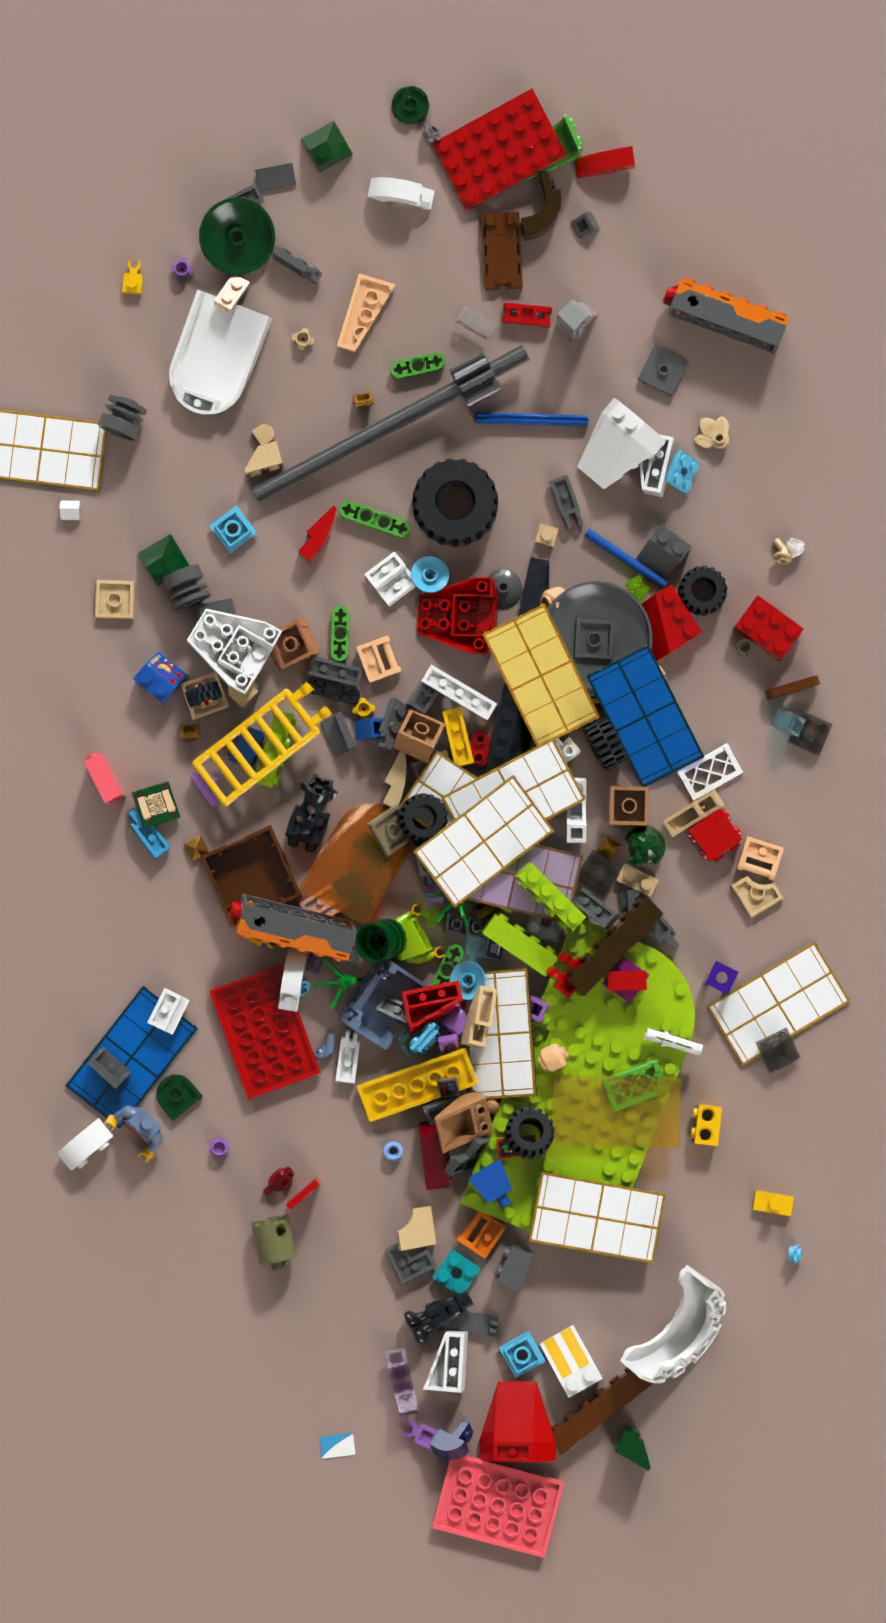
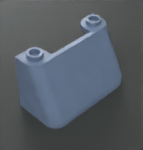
(361, 1008)

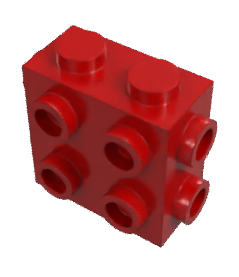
(715, 835)

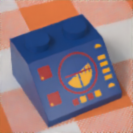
(160, 677)

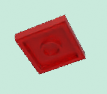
(301, 1195)

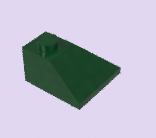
(326, 146)
(163, 558)

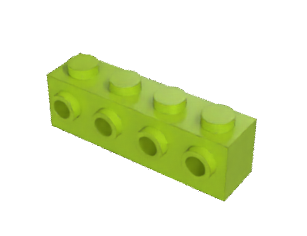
(272, 753)
(550, 897)
(519, 944)

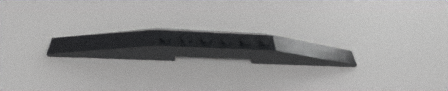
(511, 734)

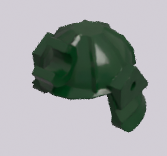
(645, 845)

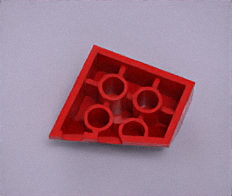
(670, 622)

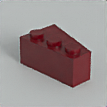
(433, 1159)

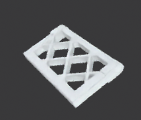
(724, 778)

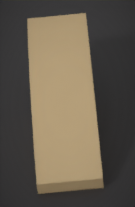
(396, 779)
(693, 813)
(479, 1017)

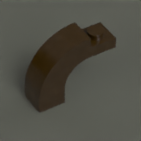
(540, 223)

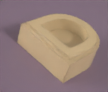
(264, 434)

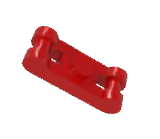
(527, 315)

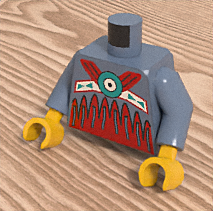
(140, 1124)

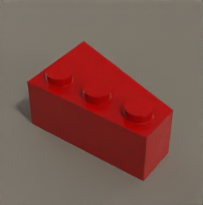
(430, 1003)

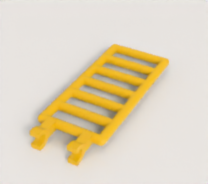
(241, 729)

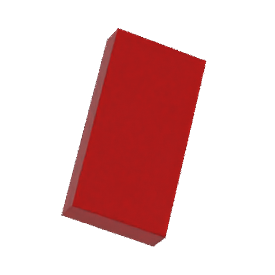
(626, 980)

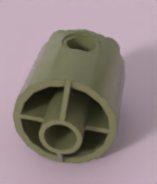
(274, 1241)

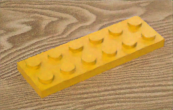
(415, 1084)

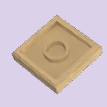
(114, 599)

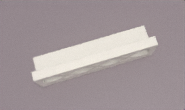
(459, 692)

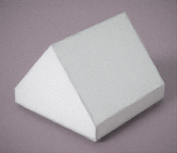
(70, 510)

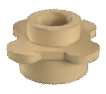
(304, 333)

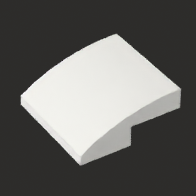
(391, 579)

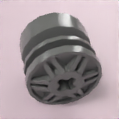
(122, 417)
(186, 587)

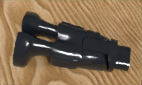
(441, 1313)

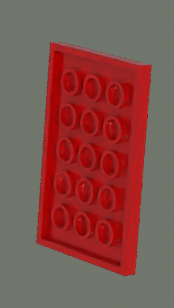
(499, 149)
(264, 1040)

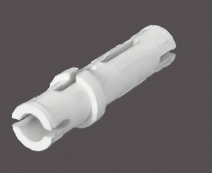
(653, 1035)

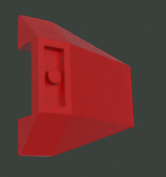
(460, 614)
(517, 1426)

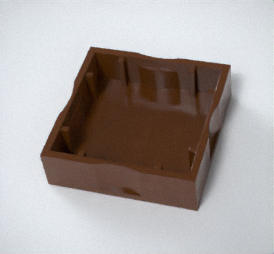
(252, 868)

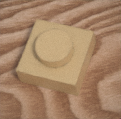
(546, 535)

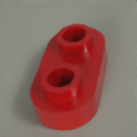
(480, 748)

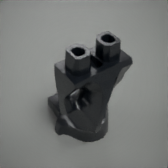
(317, 794)

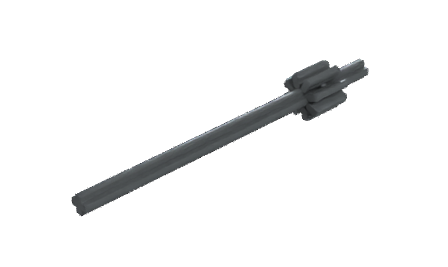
(472, 380)

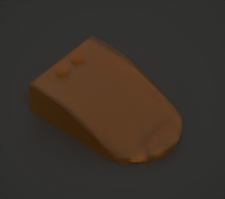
(351, 868)

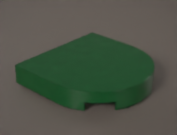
(176, 1095)

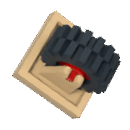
(204, 695)

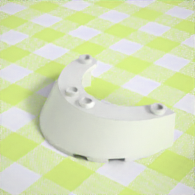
(685, 1336)

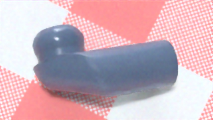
(326, 1049)

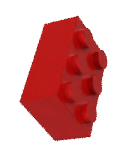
(768, 628)

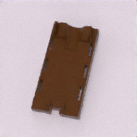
(501, 250)

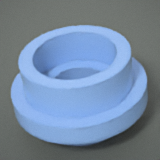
(388, 1155)

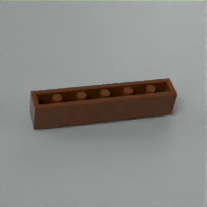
(598, 1409)

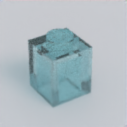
(788, 722)

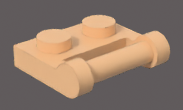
(372, 661)
(763, 852)

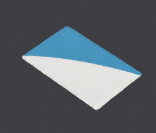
(337, 1445)

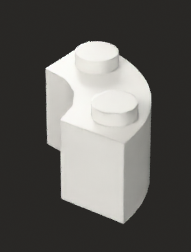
(85, 1144)

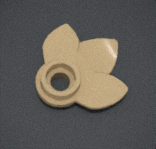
(712, 430)

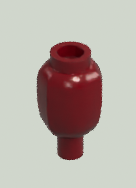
(279, 1180)

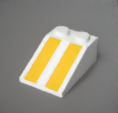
(571, 1361)

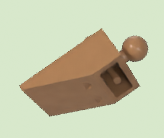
(465, 1120)

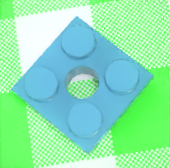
(682, 471)
(244, 532)
(427, 1039)
(526, 1342)

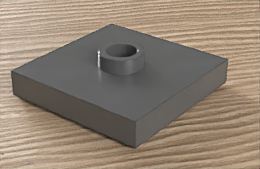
(663, 370)

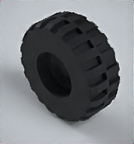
(455, 531)

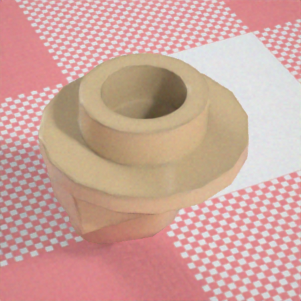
(782, 557)

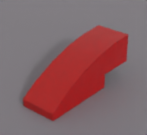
(605, 162)
(318, 535)

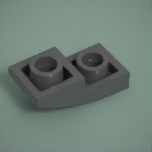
(455, 924)

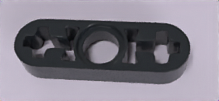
(320, 681)

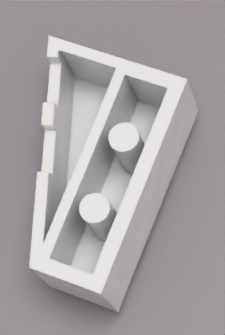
(655, 469)

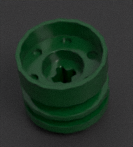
(380, 940)

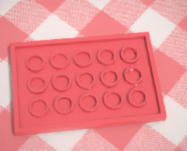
(498, 1505)

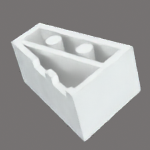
(450, 1363)

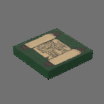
(155, 805)

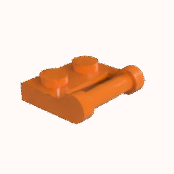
(486, 1237)

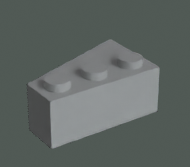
(574, 319)

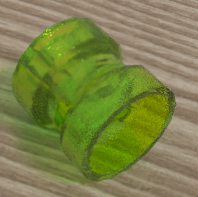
(636, 582)

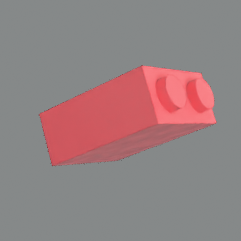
(104, 778)

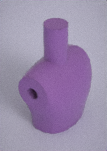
(454, 1022)

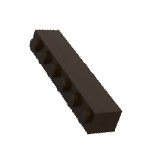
(613, 946)

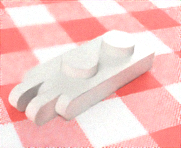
(348, 1058)

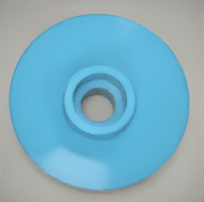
(430, 566)
(463, 972)

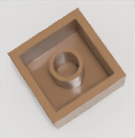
(418, 735)
(628, 806)

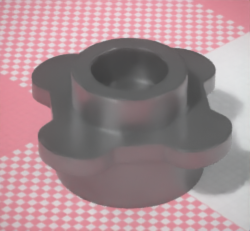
(431, 133)

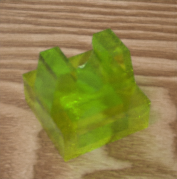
(431, 917)

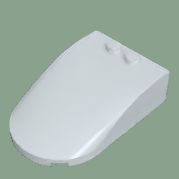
(216, 354)

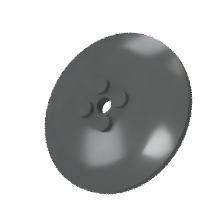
(600, 610)

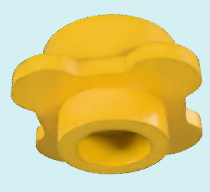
(358, 709)

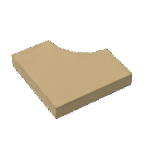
(756, 896)
(418, 1230)

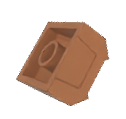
(294, 644)

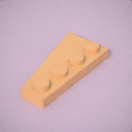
(365, 305)

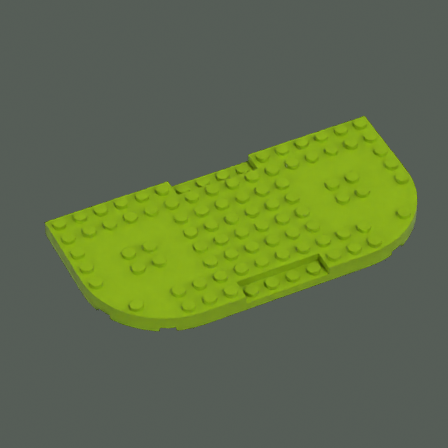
(601, 1040)

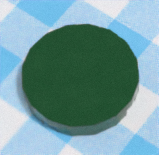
(410, 105)

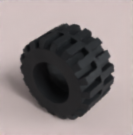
(709, 575)
(605, 743)
(422, 800)
(525, 1148)

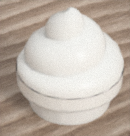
(795, 547)

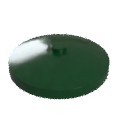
(237, 236)

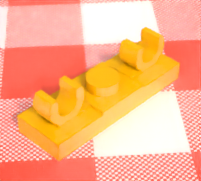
(458, 736)

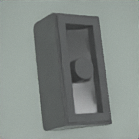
(275, 177)

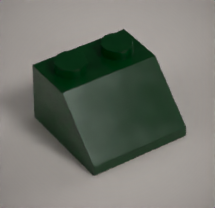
(631, 1446)

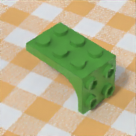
(571, 143)

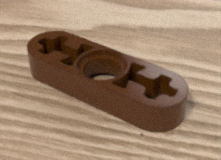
(792, 687)

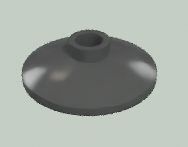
(513, 583)

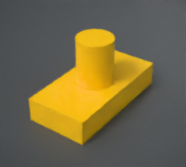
(773, 1203)

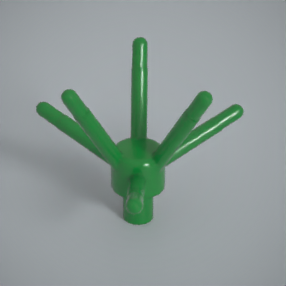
(447, 907)
(343, 982)

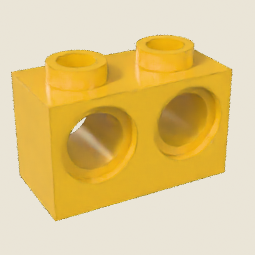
(712, 1124)

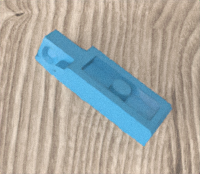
(149, 837)

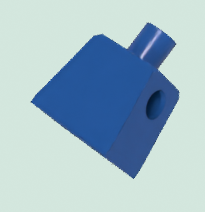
(492, 1183)

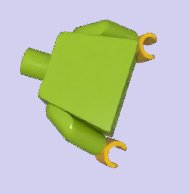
(417, 945)

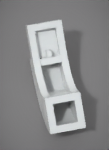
(402, 191)
(576, 818)
(292, 979)

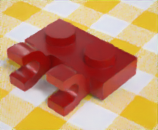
(561, 985)

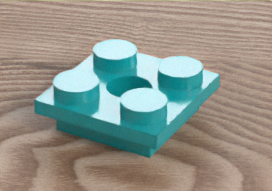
(460, 1284)

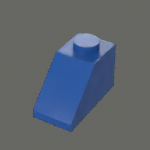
(368, 729)

